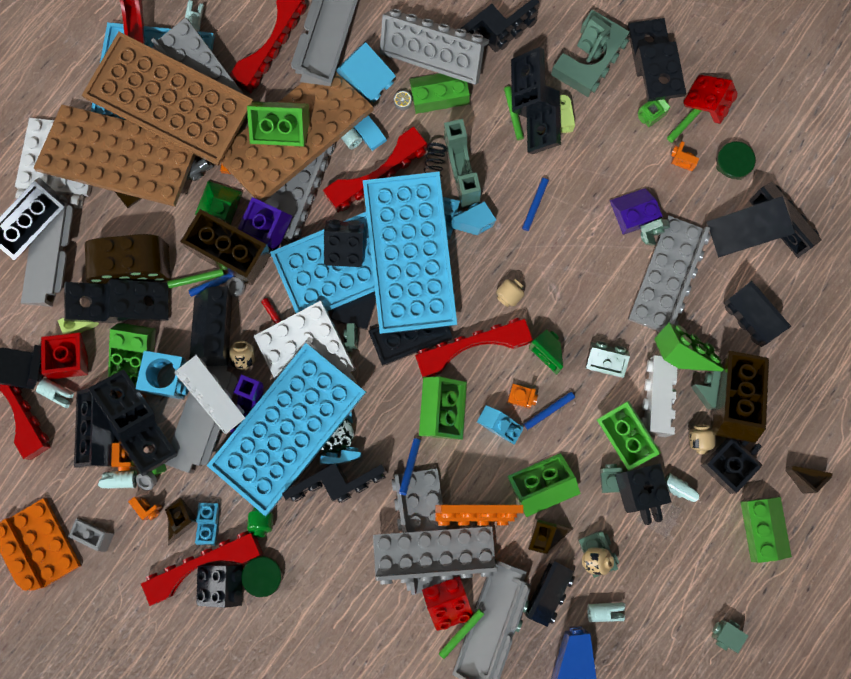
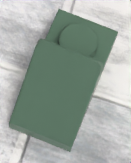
(709, 393)

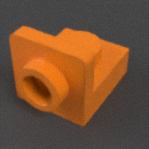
(683, 160)
(522, 396)
(119, 458)
(141, 507)

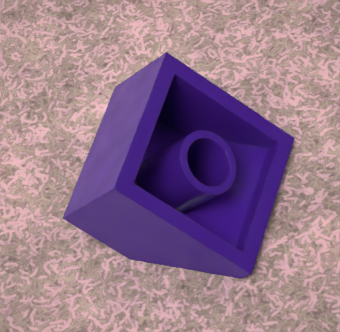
(635, 210)
(265, 223)

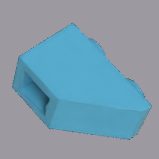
(474, 220)
(500, 424)

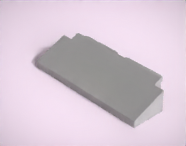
(321, 48)
(47, 260)
(196, 429)
(491, 638)

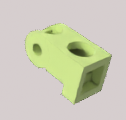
(566, 114)
(69, 327)

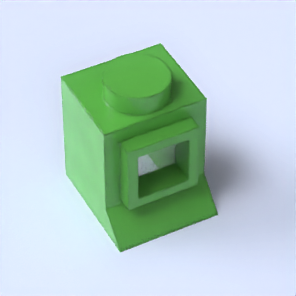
(653, 112)

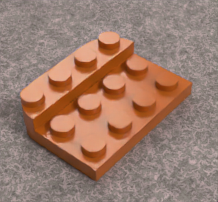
(478, 513)
(36, 547)

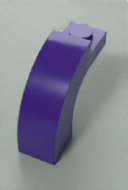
(249, 394)

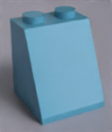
(366, 73)

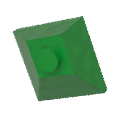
(220, 201)
(548, 350)

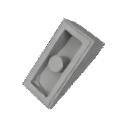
(91, 535)

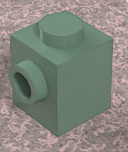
(729, 635)

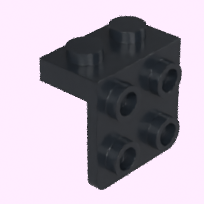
(343, 243)
(20, 367)
(219, 586)

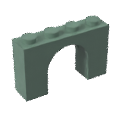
(587, 77)
(465, 180)

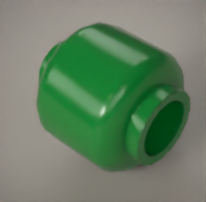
(259, 524)

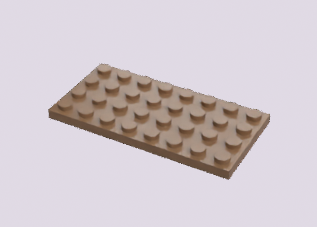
(168, 98)
(332, 114)
(114, 156)

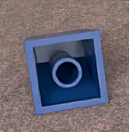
(575, 656)

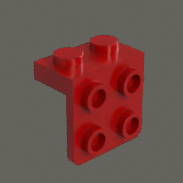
(712, 95)
(447, 603)

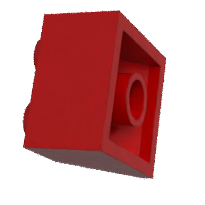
(63, 356)

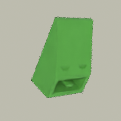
(127, 347)
(686, 350)

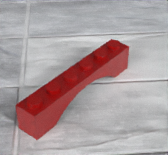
(133, 19)
(250, 69)
(408, 147)
(511, 335)
(28, 435)
(164, 586)

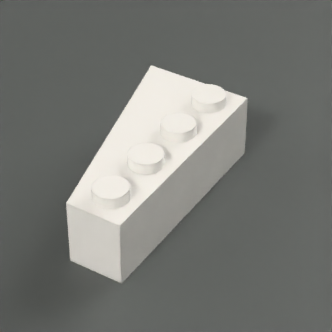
(210, 394)
(659, 397)

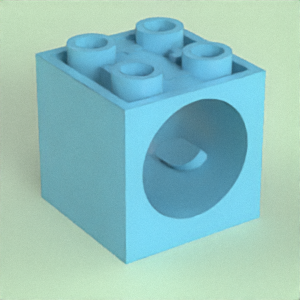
(148, 373)

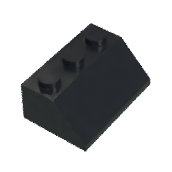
(756, 314)
(549, 593)

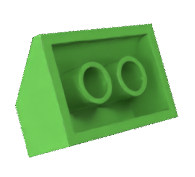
(438, 92)
(278, 123)
(442, 408)
(628, 436)
(544, 484)
(766, 530)

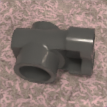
(198, 168)

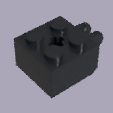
(744, 464)
(644, 490)

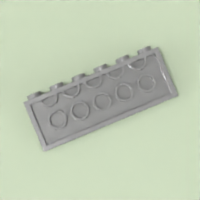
(432, 45)
(189, 48)
(299, 194)
(669, 274)
(418, 512)
(434, 554)

